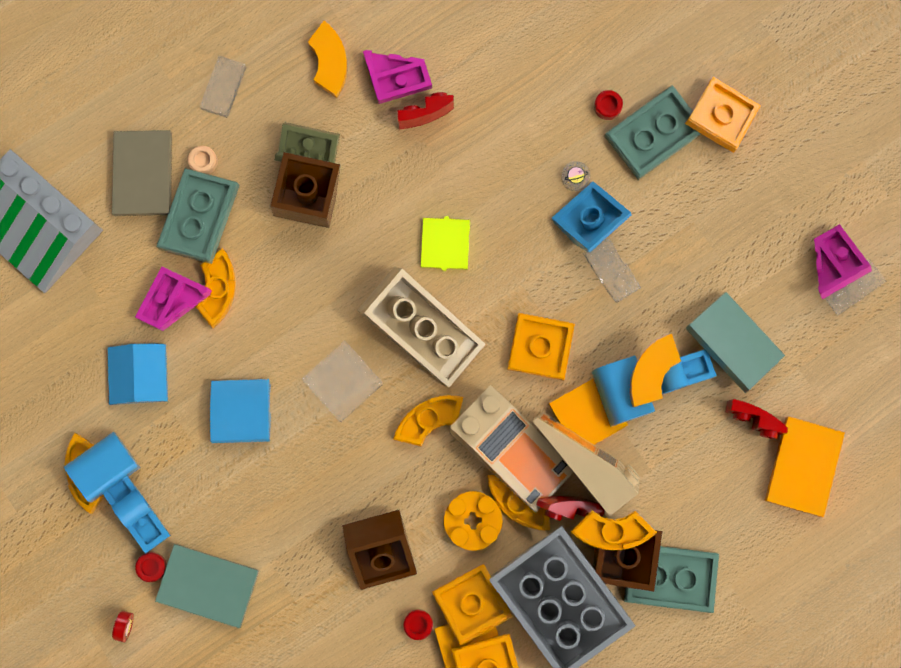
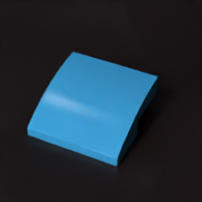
(240, 411)

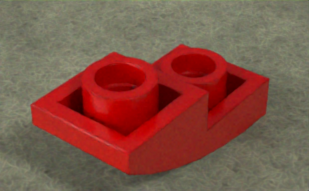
(436, 107)
(763, 421)
(568, 506)

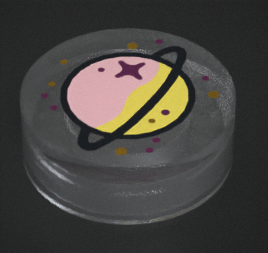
(575, 176)

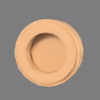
(203, 159)

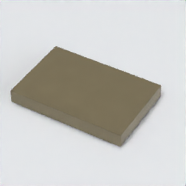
(142, 173)

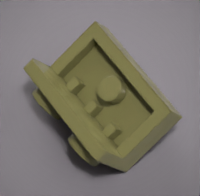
(308, 142)

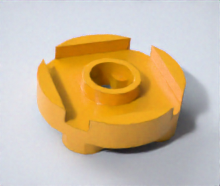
(483, 507)

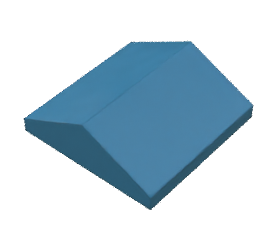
(591, 217)
(137, 374)

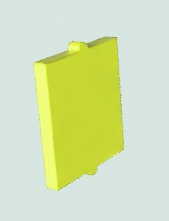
(445, 243)

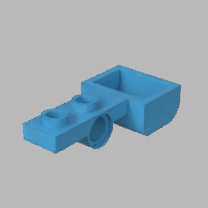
(615, 378)
(106, 472)

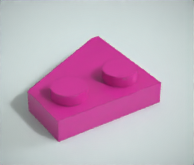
(396, 76)
(838, 261)
(170, 299)

